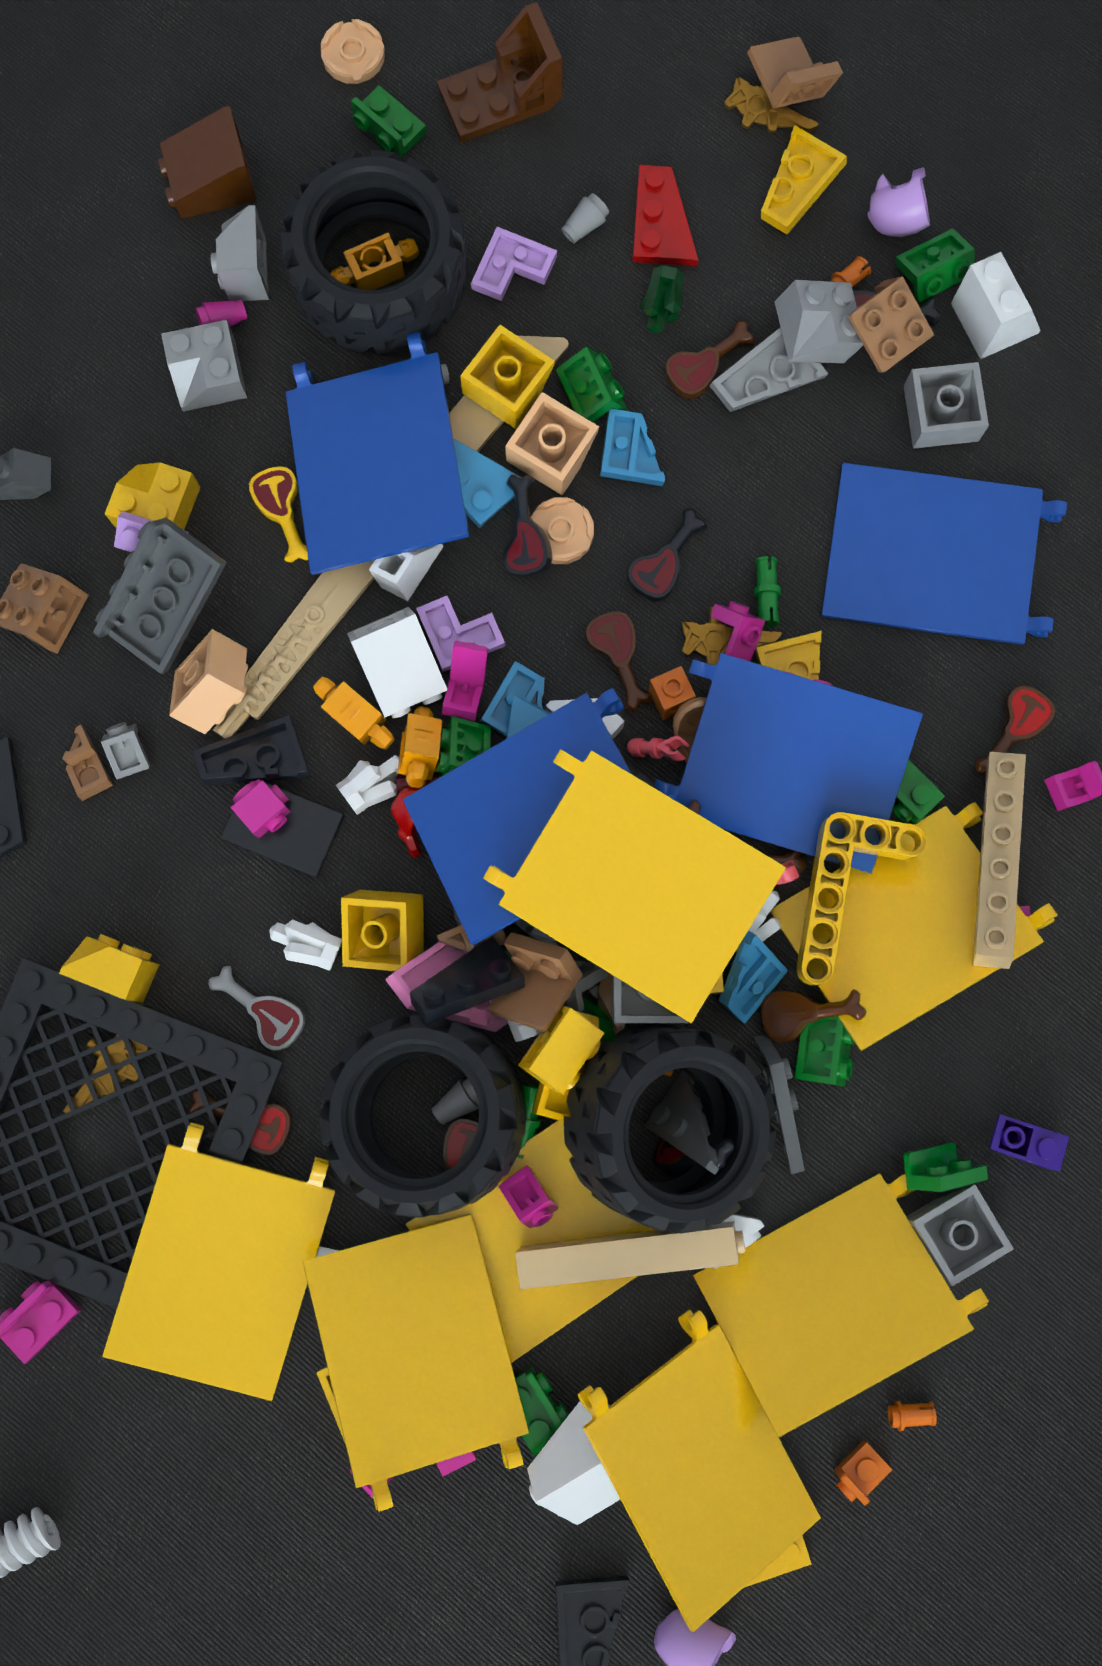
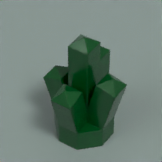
(663, 297)

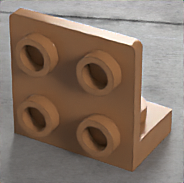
(789, 72)
(890, 324)
(40, 606)
(549, 980)

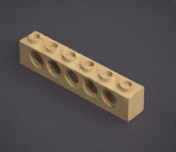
(999, 860)

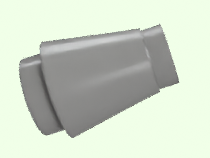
(585, 218)
(456, 1102)

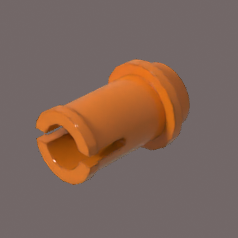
(852, 273)
(911, 1415)

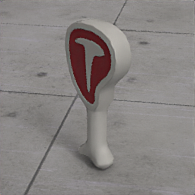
(276, 1018)

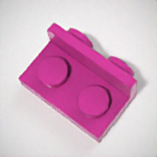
(36, 1319)

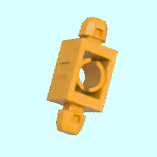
(376, 251)
(353, 713)
(420, 747)

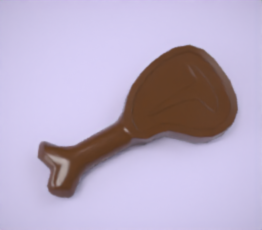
(789, 1012)

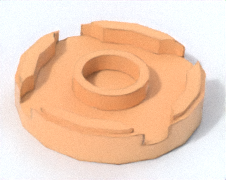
(352, 51)
(567, 528)

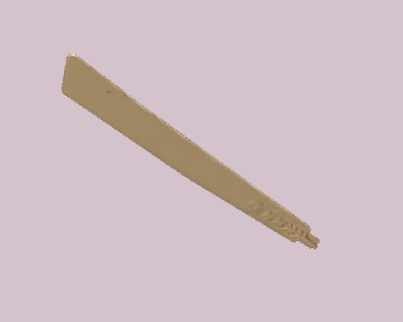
(340, 588)

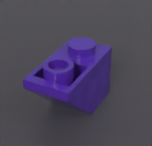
(1028, 1143)

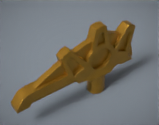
(756, 108)
(714, 638)
(104, 1084)

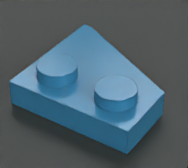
(628, 450)
(518, 682)
(751, 977)

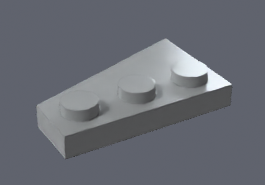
(764, 374)

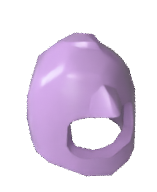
(900, 208)
(682, 1647)

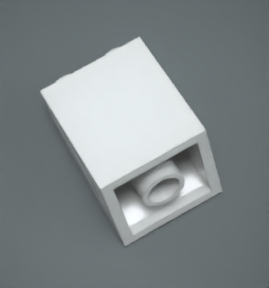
(993, 307)
(398, 662)
(569, 1474)

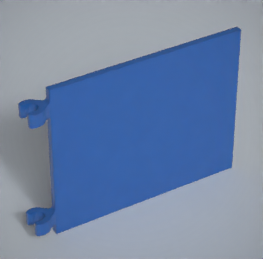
(375, 461)
(936, 554)
(791, 752)
(502, 802)

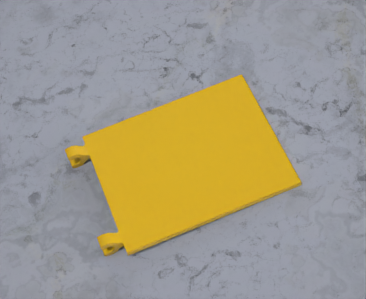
(639, 885)
(908, 929)
(219, 1270)
(834, 1303)
(539, 1312)
(415, 1353)
(700, 1472)

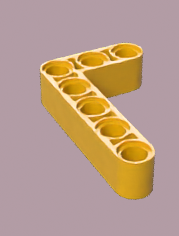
(837, 883)

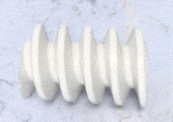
(27, 1541)

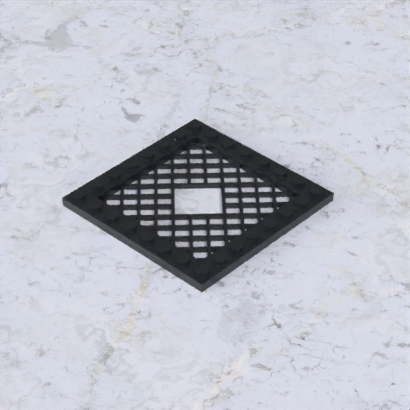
(21, 1013)

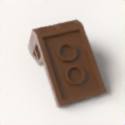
(513, 86)

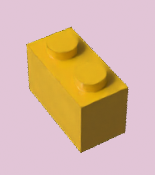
(562, 1050)

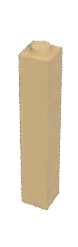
(628, 1255)

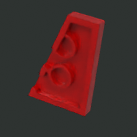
(660, 220)

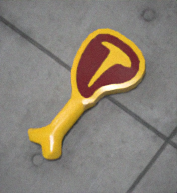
(273, 495)

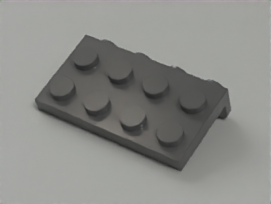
(159, 593)

